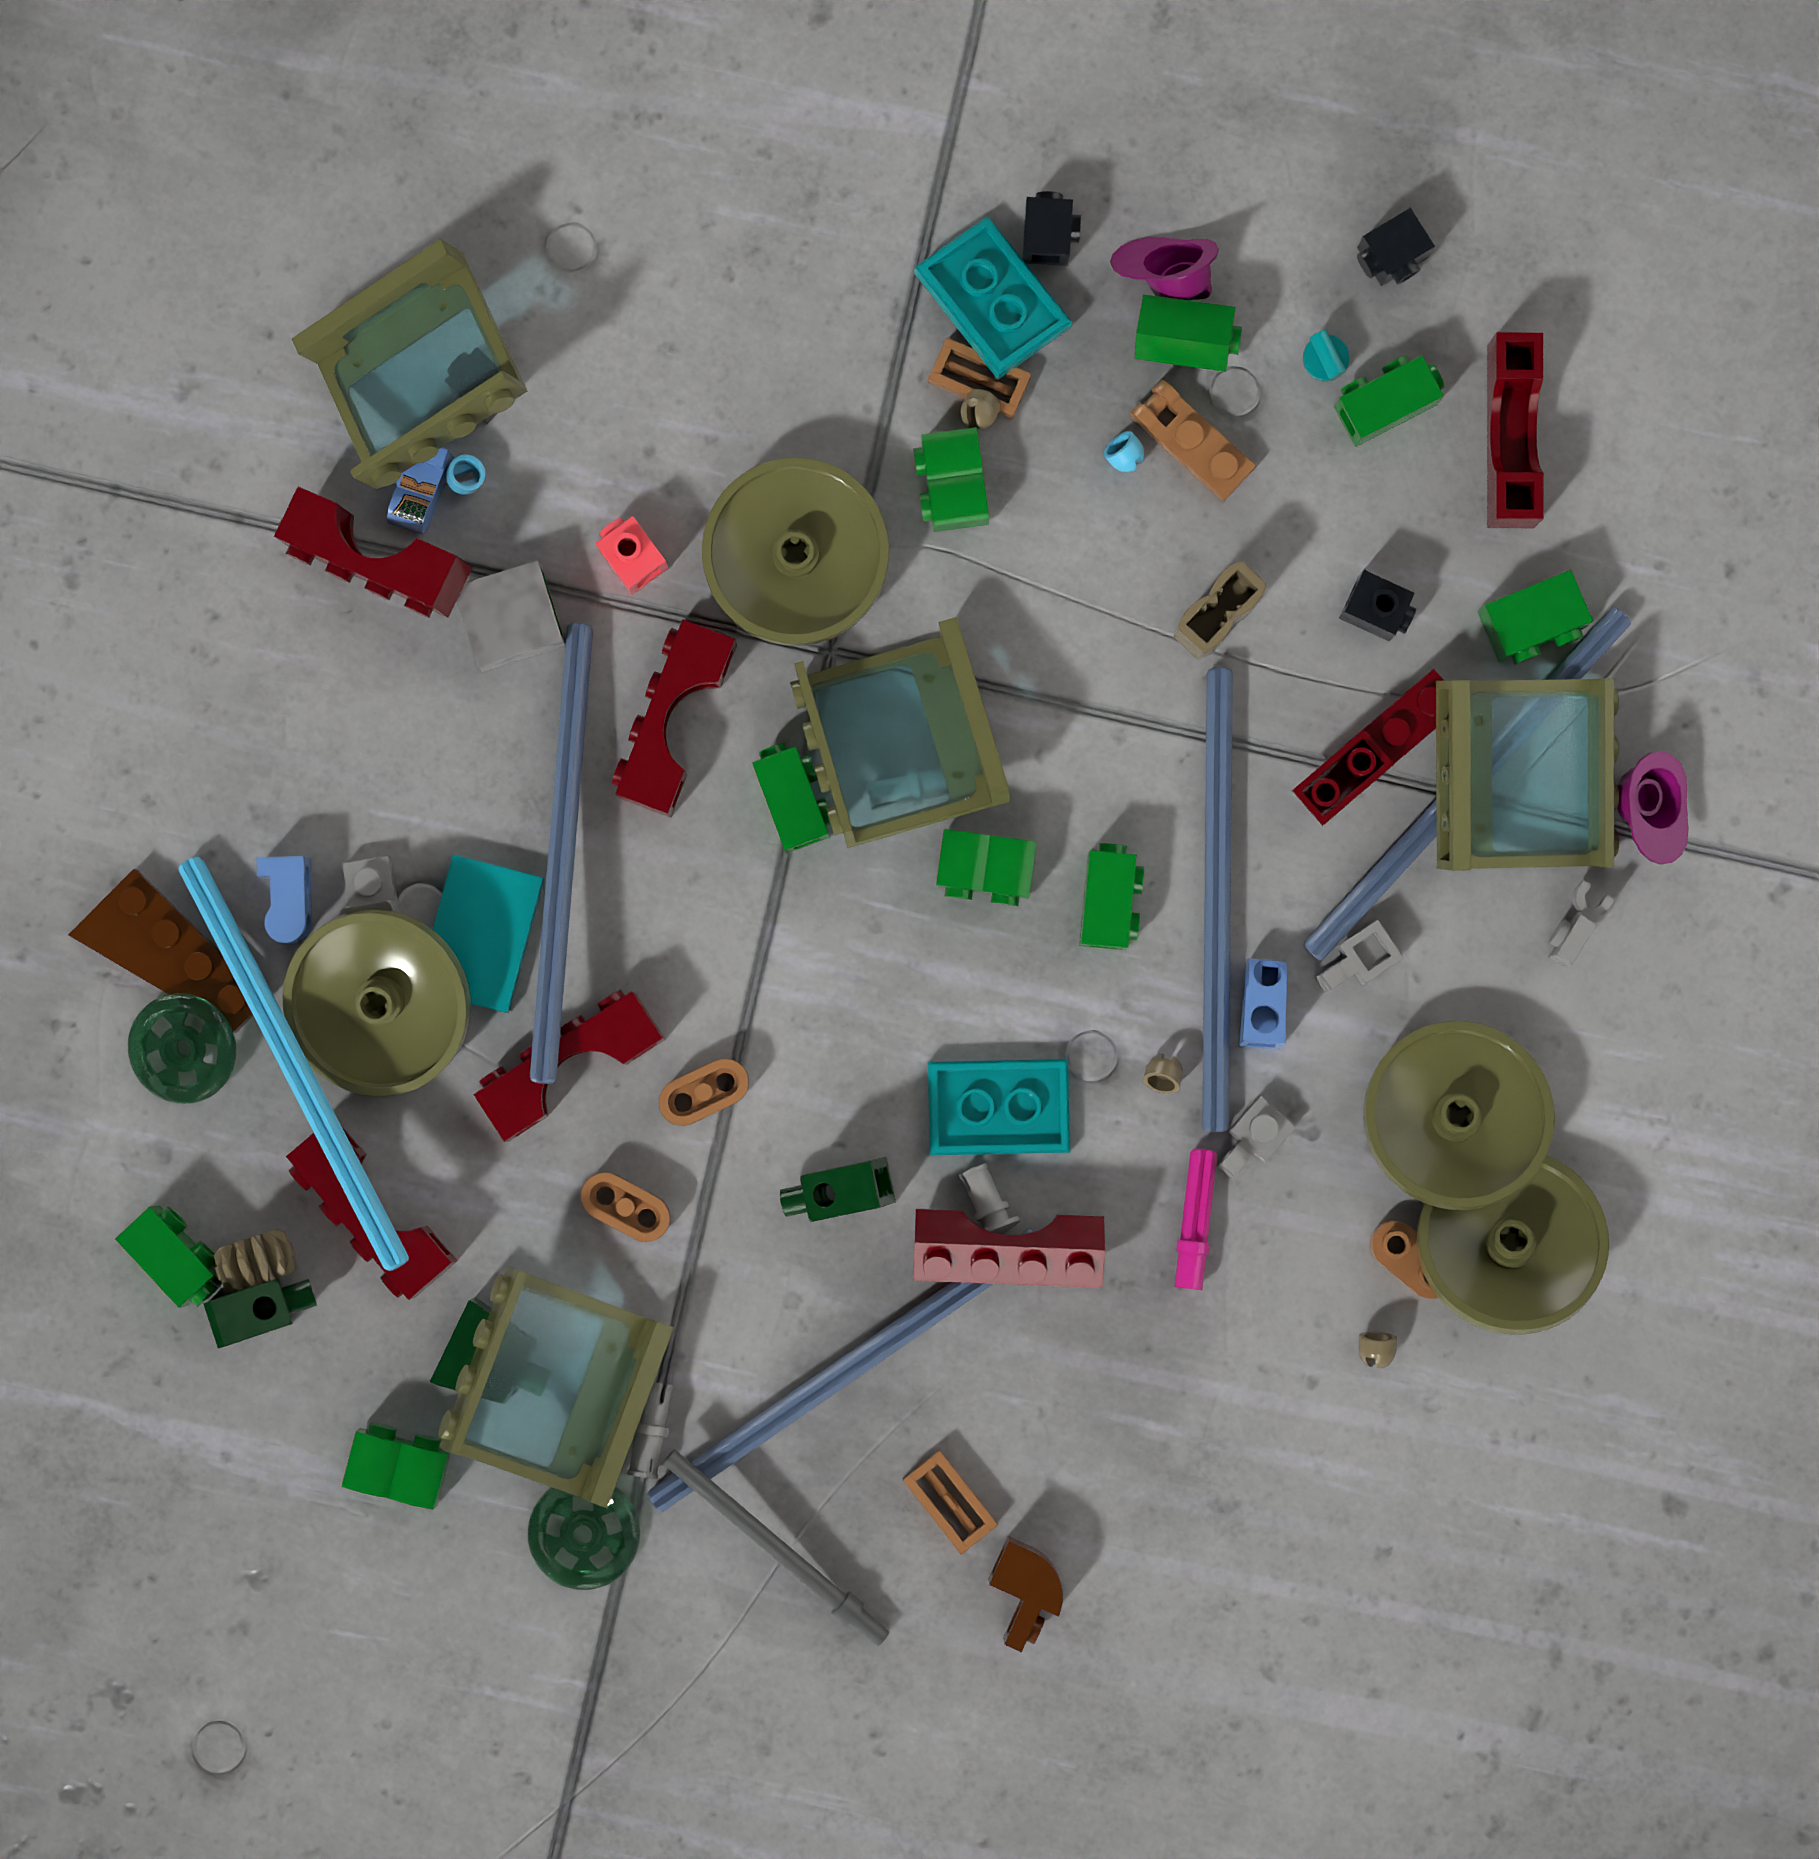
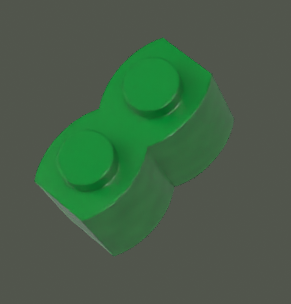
(953, 480)
(985, 865)
(396, 1466)

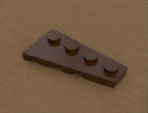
(160, 945)

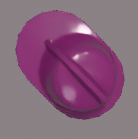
(1168, 265)
(1656, 806)

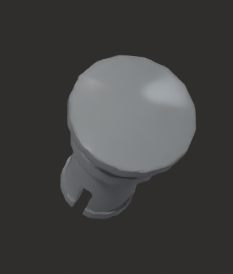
(986, 1201)

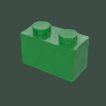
(1535, 617)

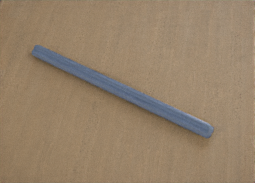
(1425, 828)
(561, 854)
(1217, 900)
(820, 1388)

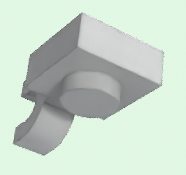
(1572, 936)
(1364, 954)
(1258, 1133)

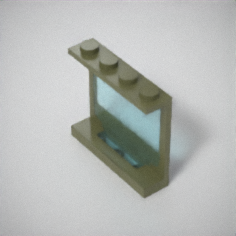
(413, 363)
(901, 738)
(1526, 773)
(554, 1386)

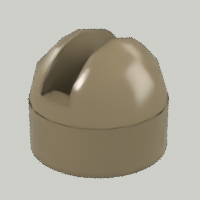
(986, 409)
(1163, 1074)
(1377, 1348)

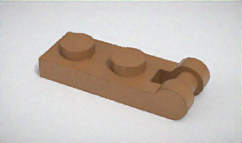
(1193, 441)

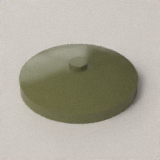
(795, 551)
(377, 1002)
(1458, 1115)
(1520, 1259)

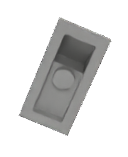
(370, 885)

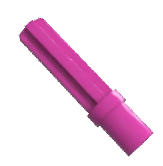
(1196, 1219)

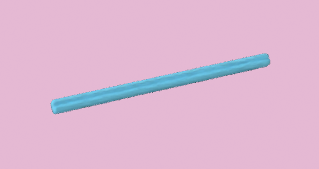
(294, 1064)

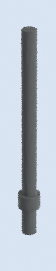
(845, 1606)

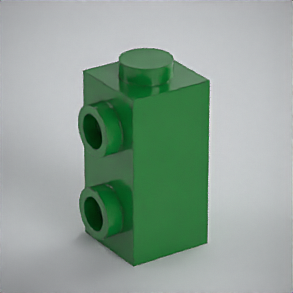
(1186, 333)
(1389, 400)
(788, 793)
(1108, 898)
(170, 1256)

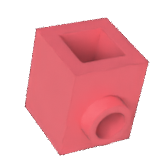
(631, 553)

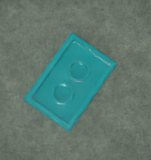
(992, 297)
(487, 924)
(998, 1107)

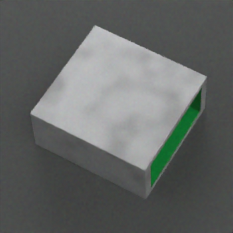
(510, 616)

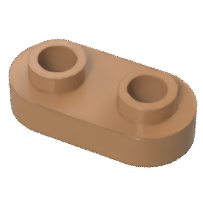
(704, 1092)
(626, 1207)
(1404, 1264)

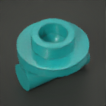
(1325, 357)

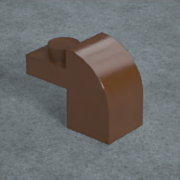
(1032, 1579)

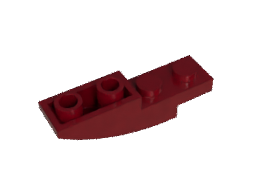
(1371, 751)

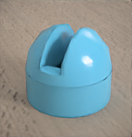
(1124, 452)
(461, 466)

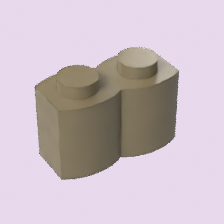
(1211, 617)

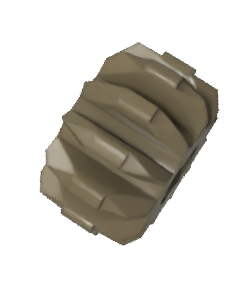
(255, 1261)

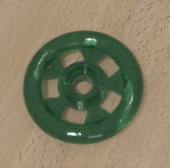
(215, 1031)
(584, 1574)

